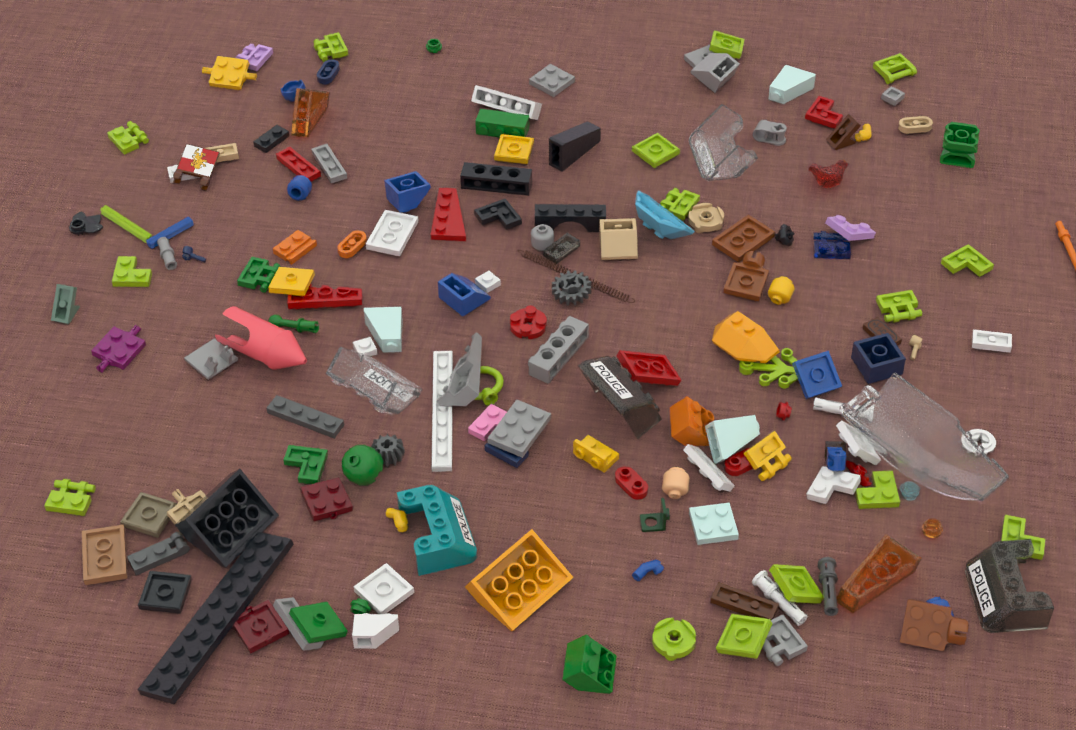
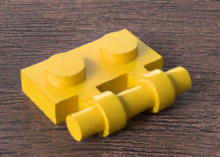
(763, 451)

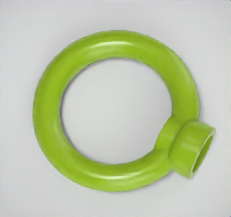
(489, 395)

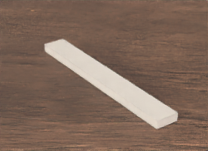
(441, 413)

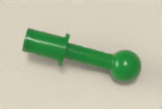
(301, 325)

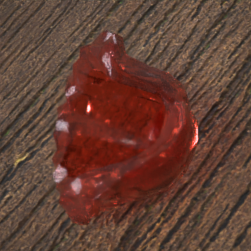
(829, 176)

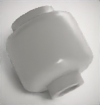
(542, 237)

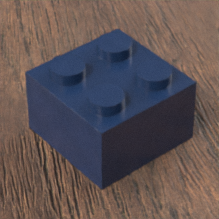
(878, 358)

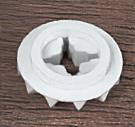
(987, 439)

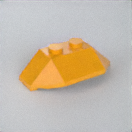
(744, 339)

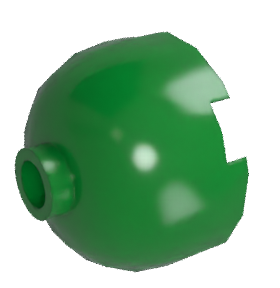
(362, 465)

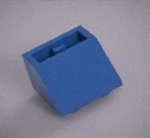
(461, 293)

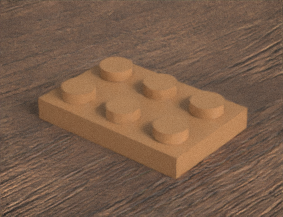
(104, 554)

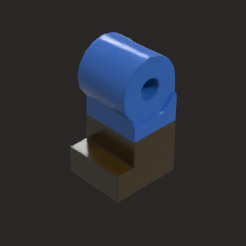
(835, 455)

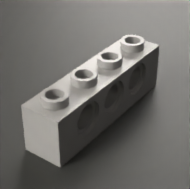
(558, 349)

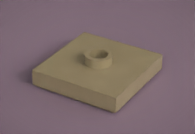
(148, 514)

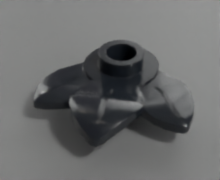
(85, 224)

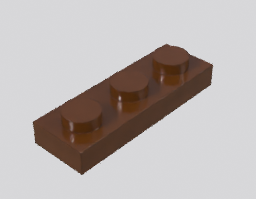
(743, 602)

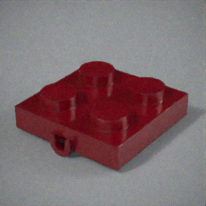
(326, 499)
(260, 626)

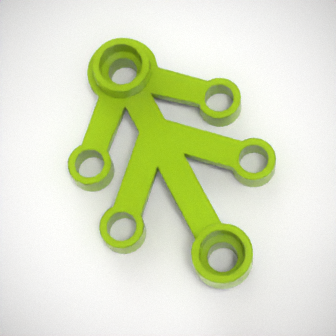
(778, 369)

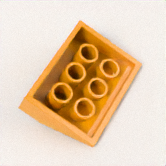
(519, 581)

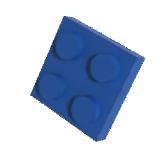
(817, 374)

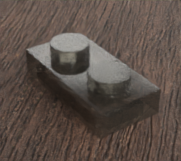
(561, 248)

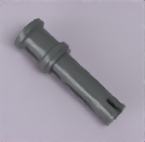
(828, 579)

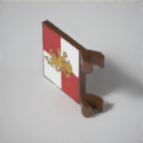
(198, 163)

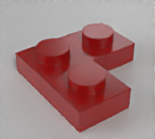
(821, 113)

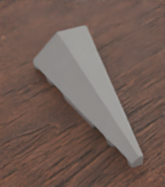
(465, 377)

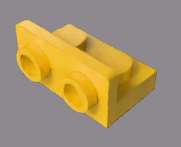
(595, 453)

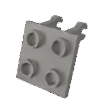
(211, 358)

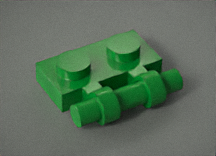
(253, 274)

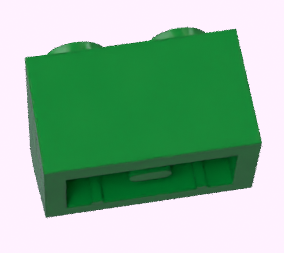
(589, 666)

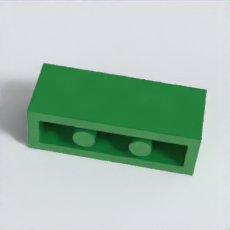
(497, 122)

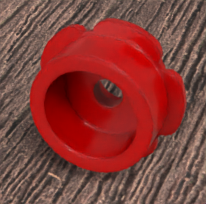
(783, 410)

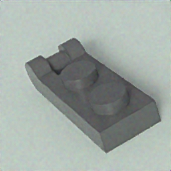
(158, 553)

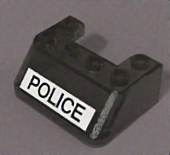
(622, 393)
(1000, 590)

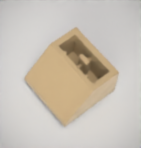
(618, 239)

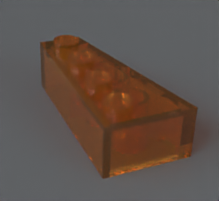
(878, 572)

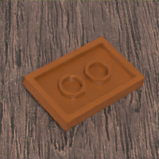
(743, 237)

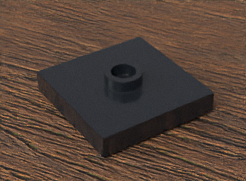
(165, 592)

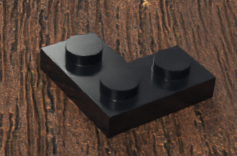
(499, 211)

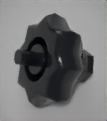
(785, 235)

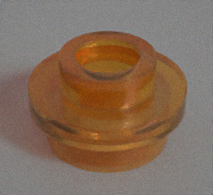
(932, 528)

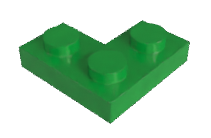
(309, 459)

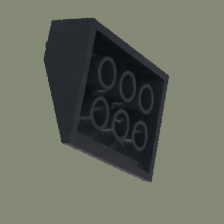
(227, 518)

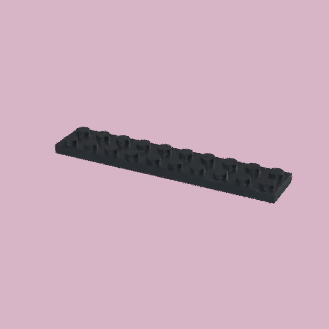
(215, 618)

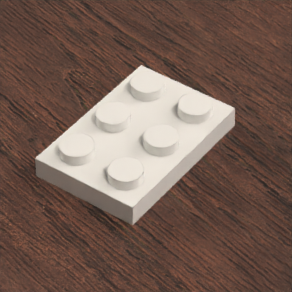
(392, 233)

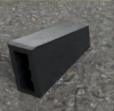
(572, 144)

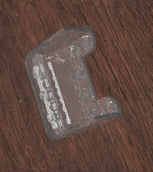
(715, 147)
(371, 378)

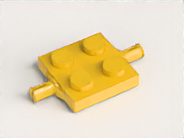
(229, 73)

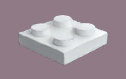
(857, 443)
(384, 589)

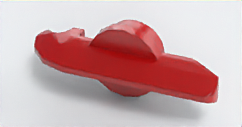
(859, 470)

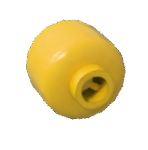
(781, 290)

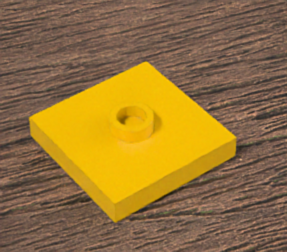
(514, 149)
(291, 281)

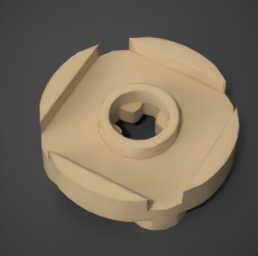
(714, 218)

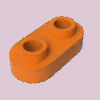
(352, 244)

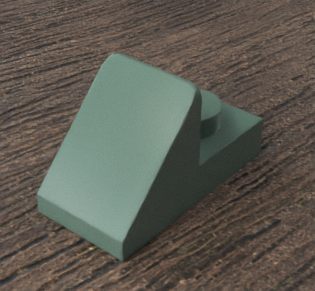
(63, 305)

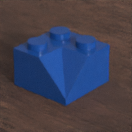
(406, 191)

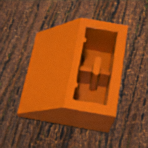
(689, 422)

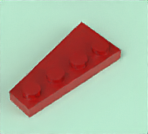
(447, 217)
(326, 297)

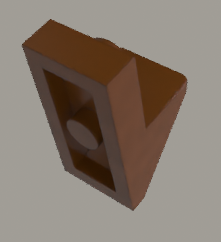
(842, 134)

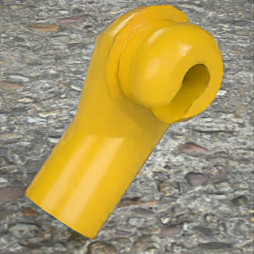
(864, 134)
(399, 517)

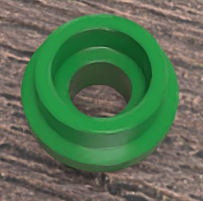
(433, 45)
(359, 606)

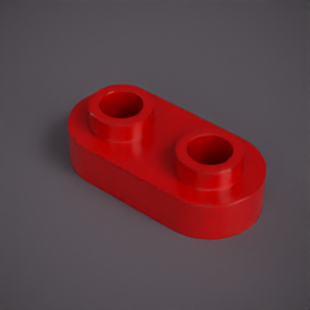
(742, 465)
(628, 480)

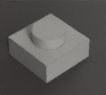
(893, 96)

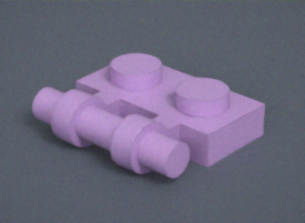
(255, 56)

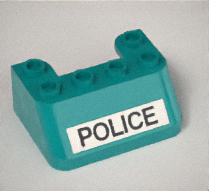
(450, 536)

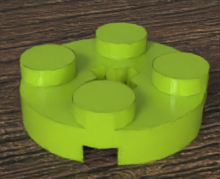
(669, 648)

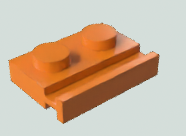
(294, 247)

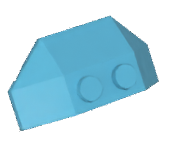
(659, 218)

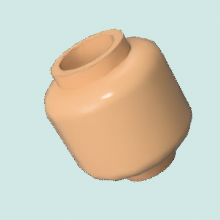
(675, 482)

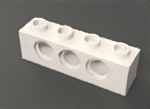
(506, 102)

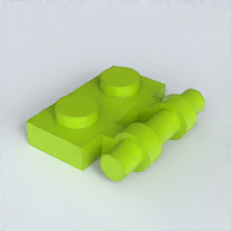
(334, 44)
(123, 137)
(683, 202)
(896, 302)
(67, 502)

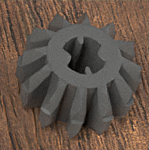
(389, 448)

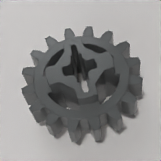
(571, 287)

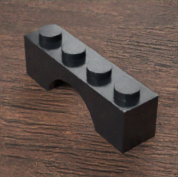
(584, 214)

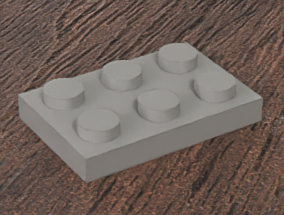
(519, 428)

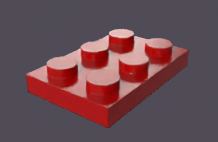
(649, 368)

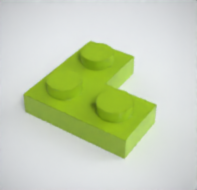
(967, 257)
(128, 276)
(882, 495)
(1014, 529)

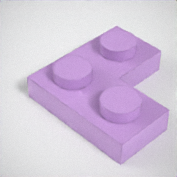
(850, 231)

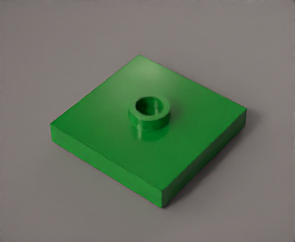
(318, 622)

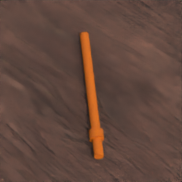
(1064, 237)

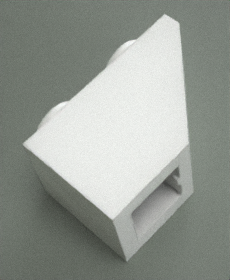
(373, 629)

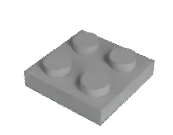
(552, 80)

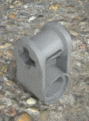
(769, 132)

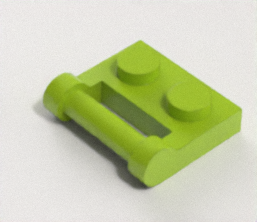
(893, 64)

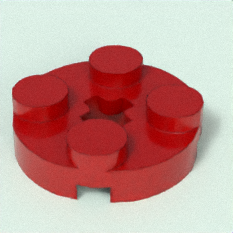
(525, 315)

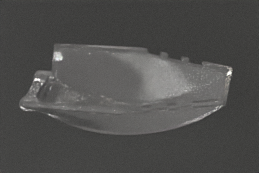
(923, 441)

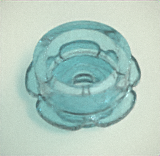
(909, 490)

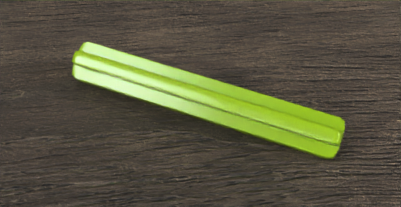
(125, 223)

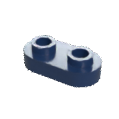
(328, 71)

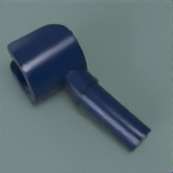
(188, 254)

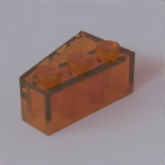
(308, 110)

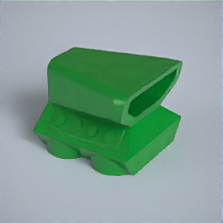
(960, 144)

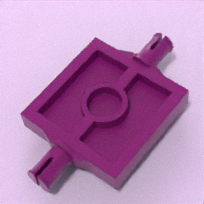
(118, 348)

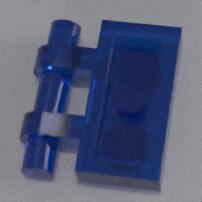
(831, 249)

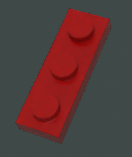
(297, 164)

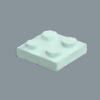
(713, 523)

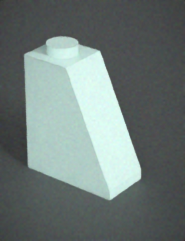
(790, 84)
(385, 327)
(730, 435)

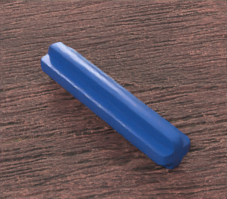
(170, 232)

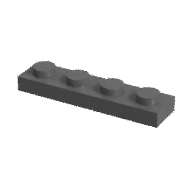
(305, 416)

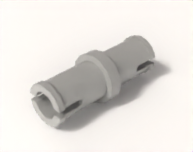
(167, 253)

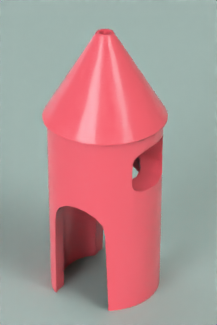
(266, 342)

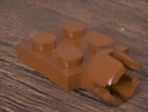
(748, 277)
(932, 626)

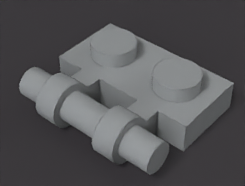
(787, 641)

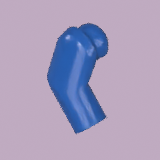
(646, 567)

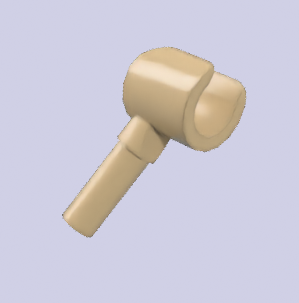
(916, 343)

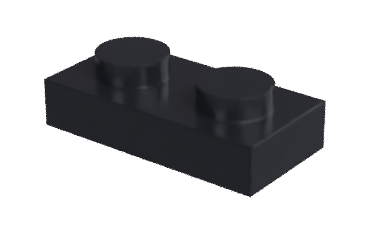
(271, 138)

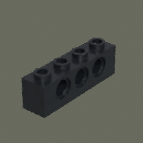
(496, 178)

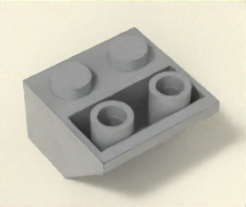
(715, 70)

